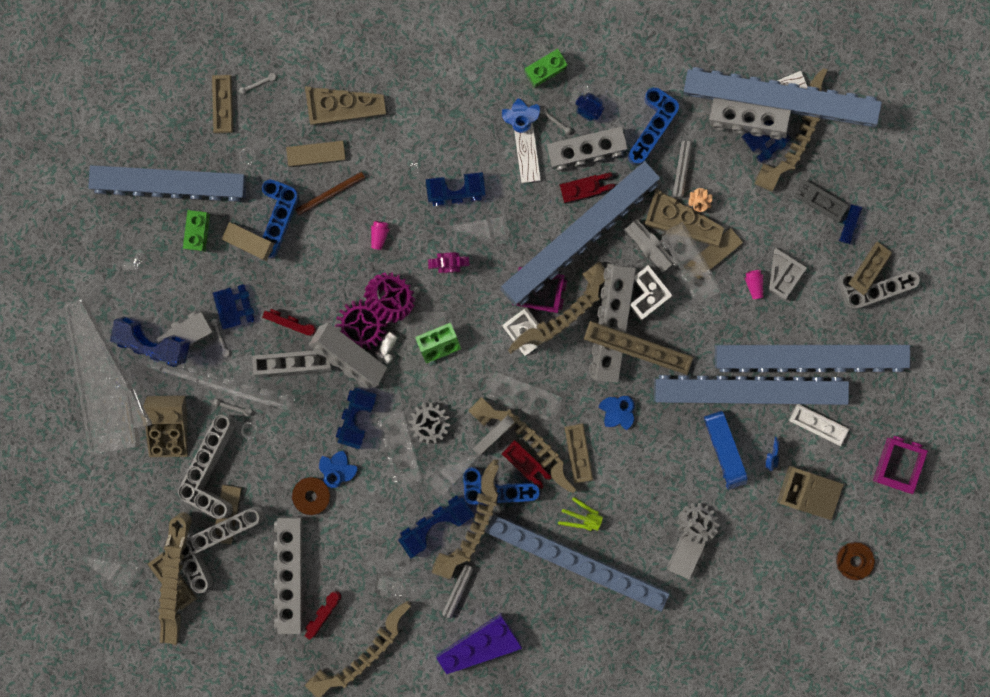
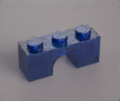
(472, 188)
(349, 433)

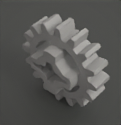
(426, 414)
(698, 522)

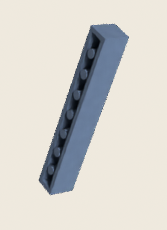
(167, 182)

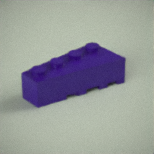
(482, 644)

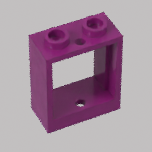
(558, 303)
(884, 459)

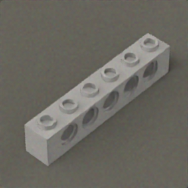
(625, 275)
(282, 623)

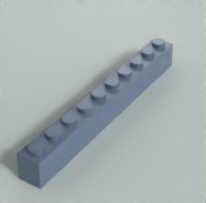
(800, 101)
(581, 232)
(812, 356)
(751, 391)
(577, 562)

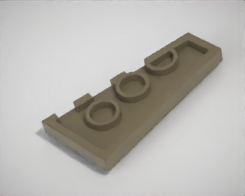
(336, 105)
(667, 213)

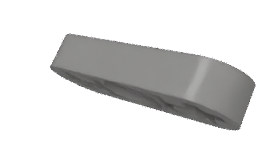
(493, 435)

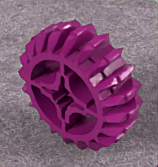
(389, 308)
(344, 325)

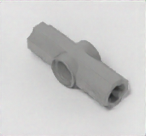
(649, 245)

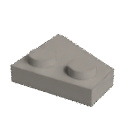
(784, 274)

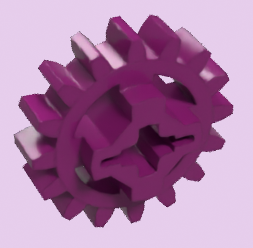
(448, 262)

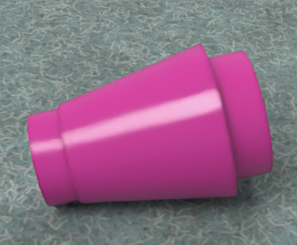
(379, 233)
(754, 281)

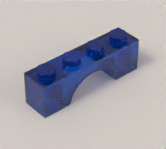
(129, 334)
(415, 539)

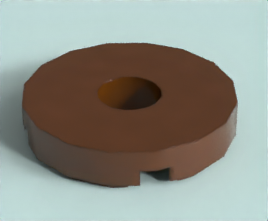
(311, 507)
(844, 557)

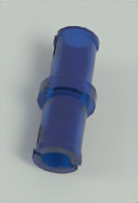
(850, 224)

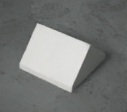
(518, 325)

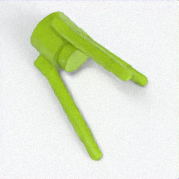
(591, 520)

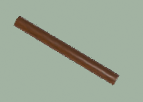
(330, 193)

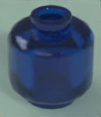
(589, 106)

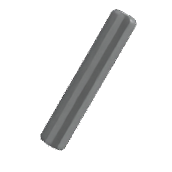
(682, 168)
(457, 591)

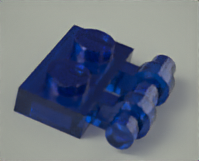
(756, 142)
(227, 307)

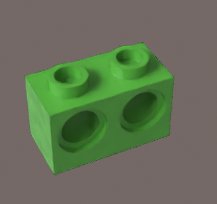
(545, 68)
(196, 230)
(438, 343)

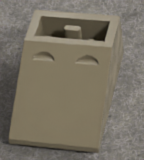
(169, 426)
(809, 493)

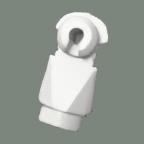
(386, 347)

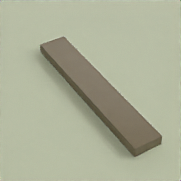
(638, 348)

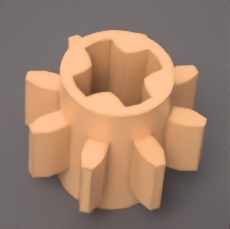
(700, 200)

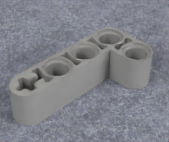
(880, 287)

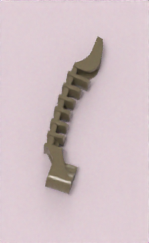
(768, 175)
(537, 336)
(485, 412)
(445, 564)
(169, 591)
(321, 682)

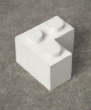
(653, 293)

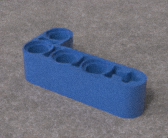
(651, 130)
(275, 221)
(726, 450)
(502, 488)

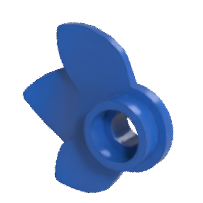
(521, 114)
(615, 413)
(772, 459)
(338, 466)

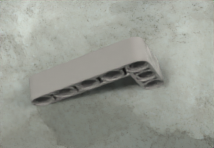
(206, 470)
(211, 539)

